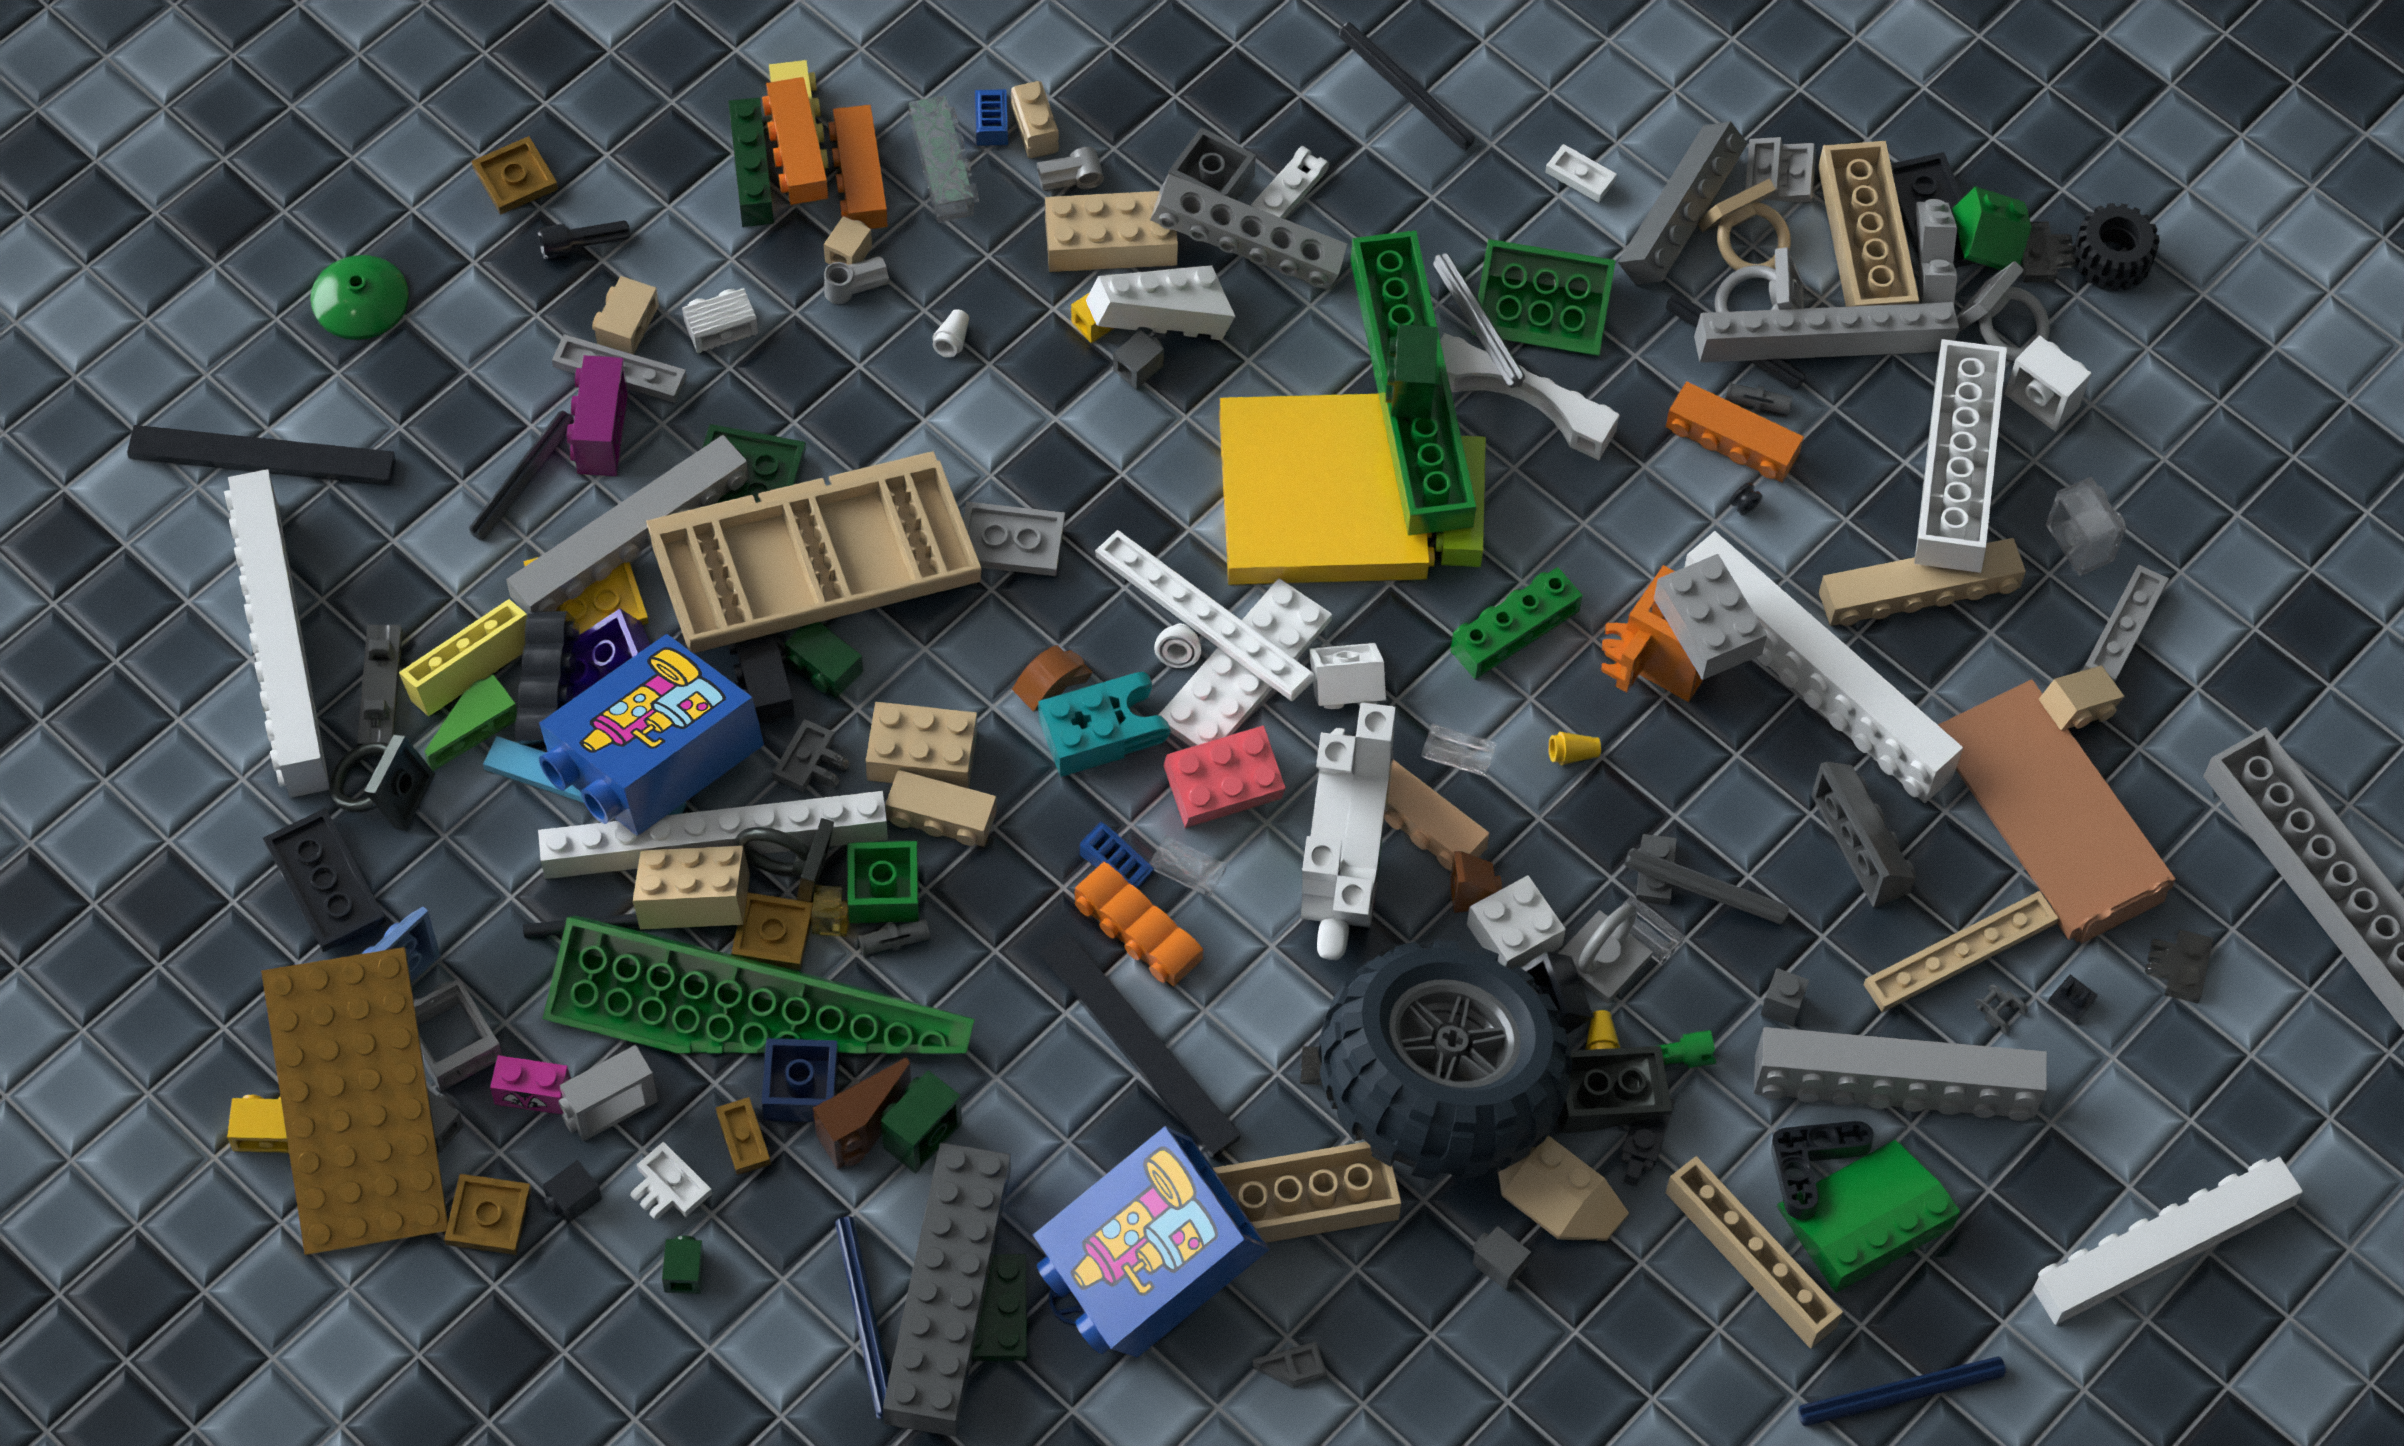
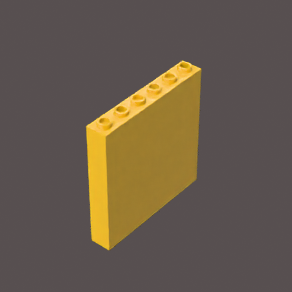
(1313, 493)

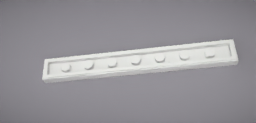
(1205, 615)

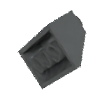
(1862, 833)

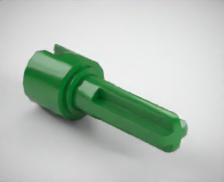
(1692, 1049)

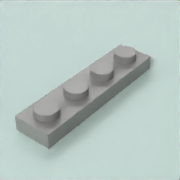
(641, 373)
(2127, 621)

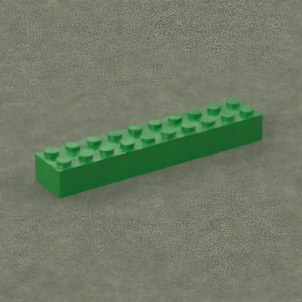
(1424, 452)

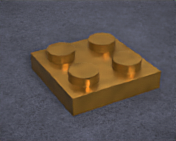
(514, 175)
(774, 931)
(488, 1214)

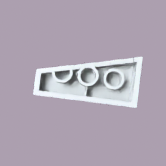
(1163, 301)

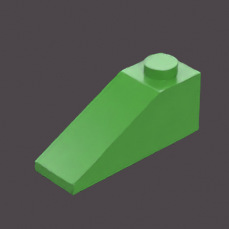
(475, 717)

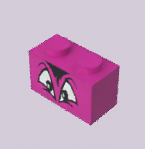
(528, 1084)

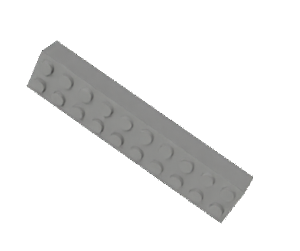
(2317, 859)

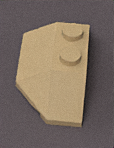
(1562, 1194)

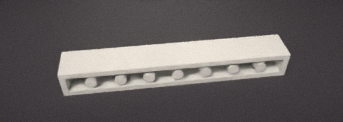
(2166, 1240)

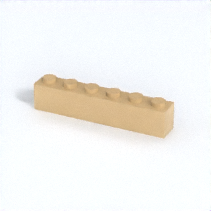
(1909, 587)
(1753, 1252)

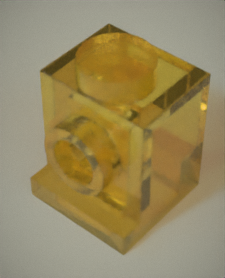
(829, 911)

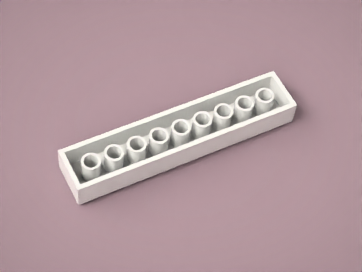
(276, 634)
(1841, 682)

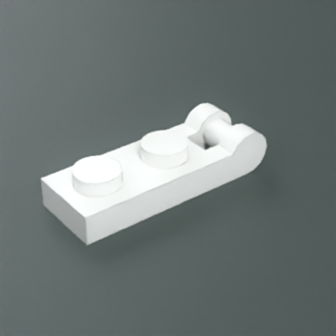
(1291, 184)

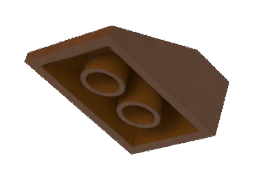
(852, 1119)

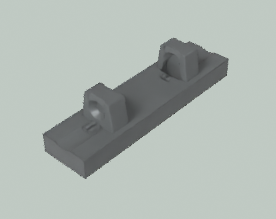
(380, 684)

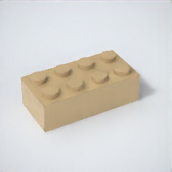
(1106, 232)

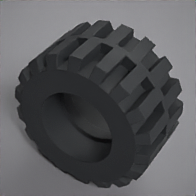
(2119, 226)

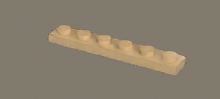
(1960, 951)

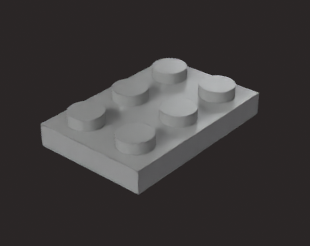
(1015, 537)

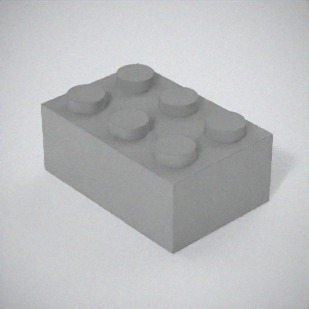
(1710, 616)

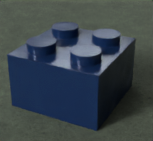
(798, 1078)

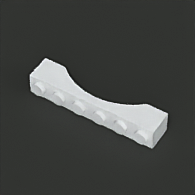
(1583, 422)

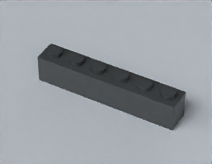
(1682, 203)

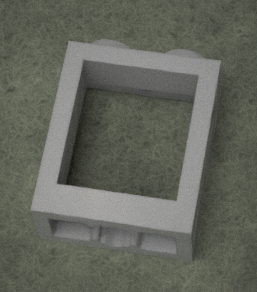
(469, 1059)
(607, 1093)

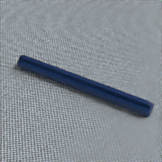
(863, 1311)
(1901, 1391)

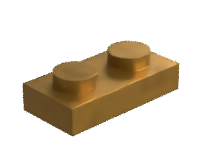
(743, 1136)

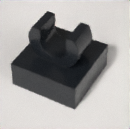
(2072, 999)

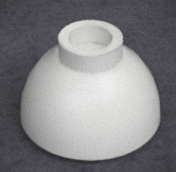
(1178, 646)

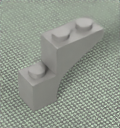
(1936, 251)

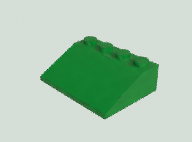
(1546, 296)
(1872, 1215)

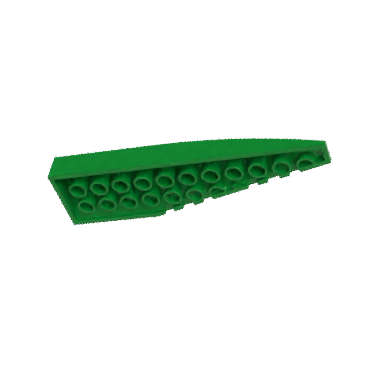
(724, 1003)

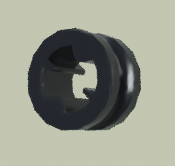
(1746, 498)

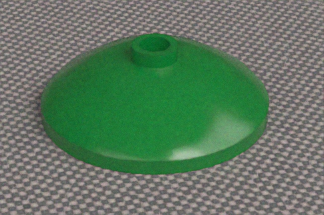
(364, 309)

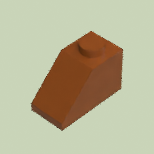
(1471, 881)

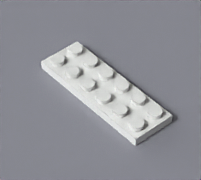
(1224, 690)

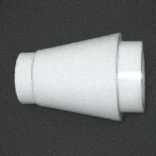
(951, 334)

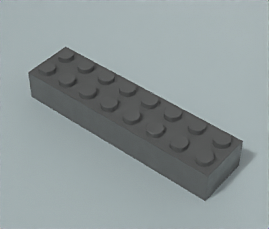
(947, 1290)

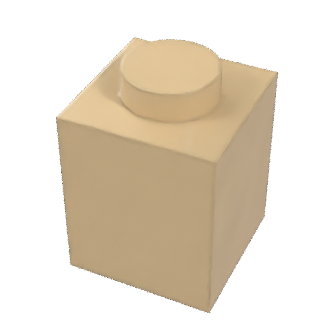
(848, 242)

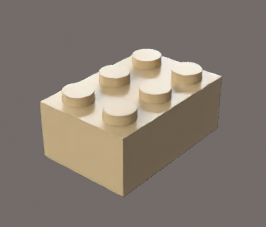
(921, 742)
(691, 887)

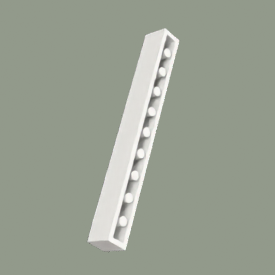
(616, 848)

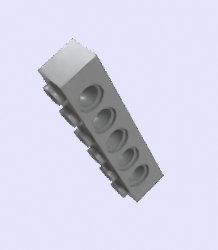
(1239, 218)

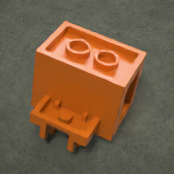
(1649, 649)

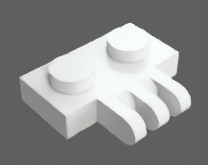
(669, 1184)

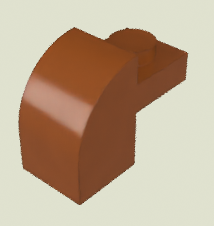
(1050, 675)

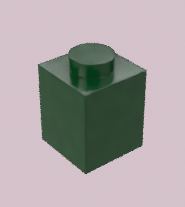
(683, 1265)

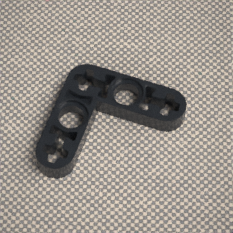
(1800, 1157)

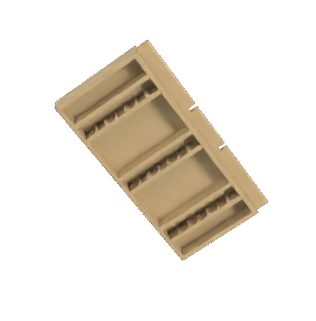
(813, 551)

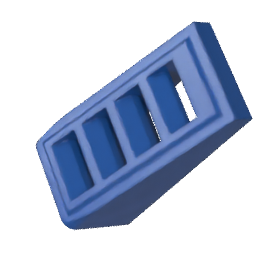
(991, 134)
(1123, 850)

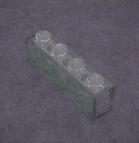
(942, 158)

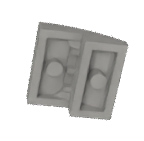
(1787, 165)

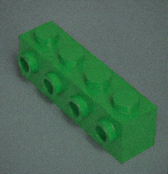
(1515, 622)

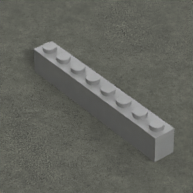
(1824, 332)
(623, 530)

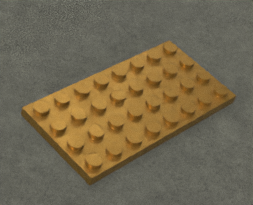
(355, 1100)

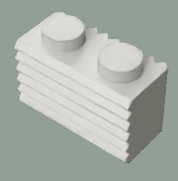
(720, 319)

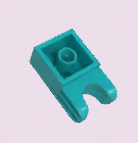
(1096, 723)

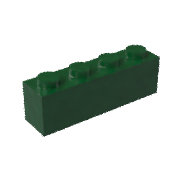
(751, 162)

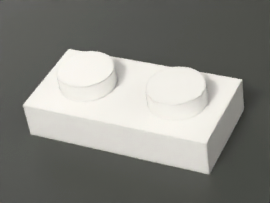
(1581, 173)

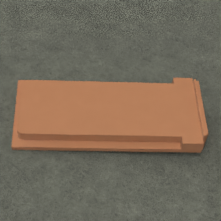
(2057, 814)

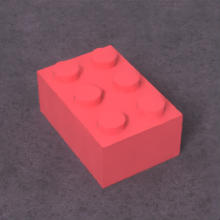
(1224, 776)

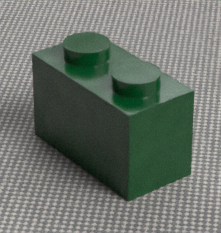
(823, 658)

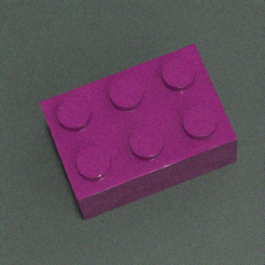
(598, 415)

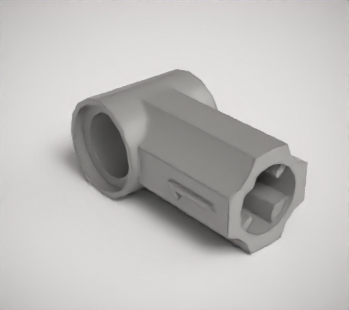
(1079, 169)
(853, 278)

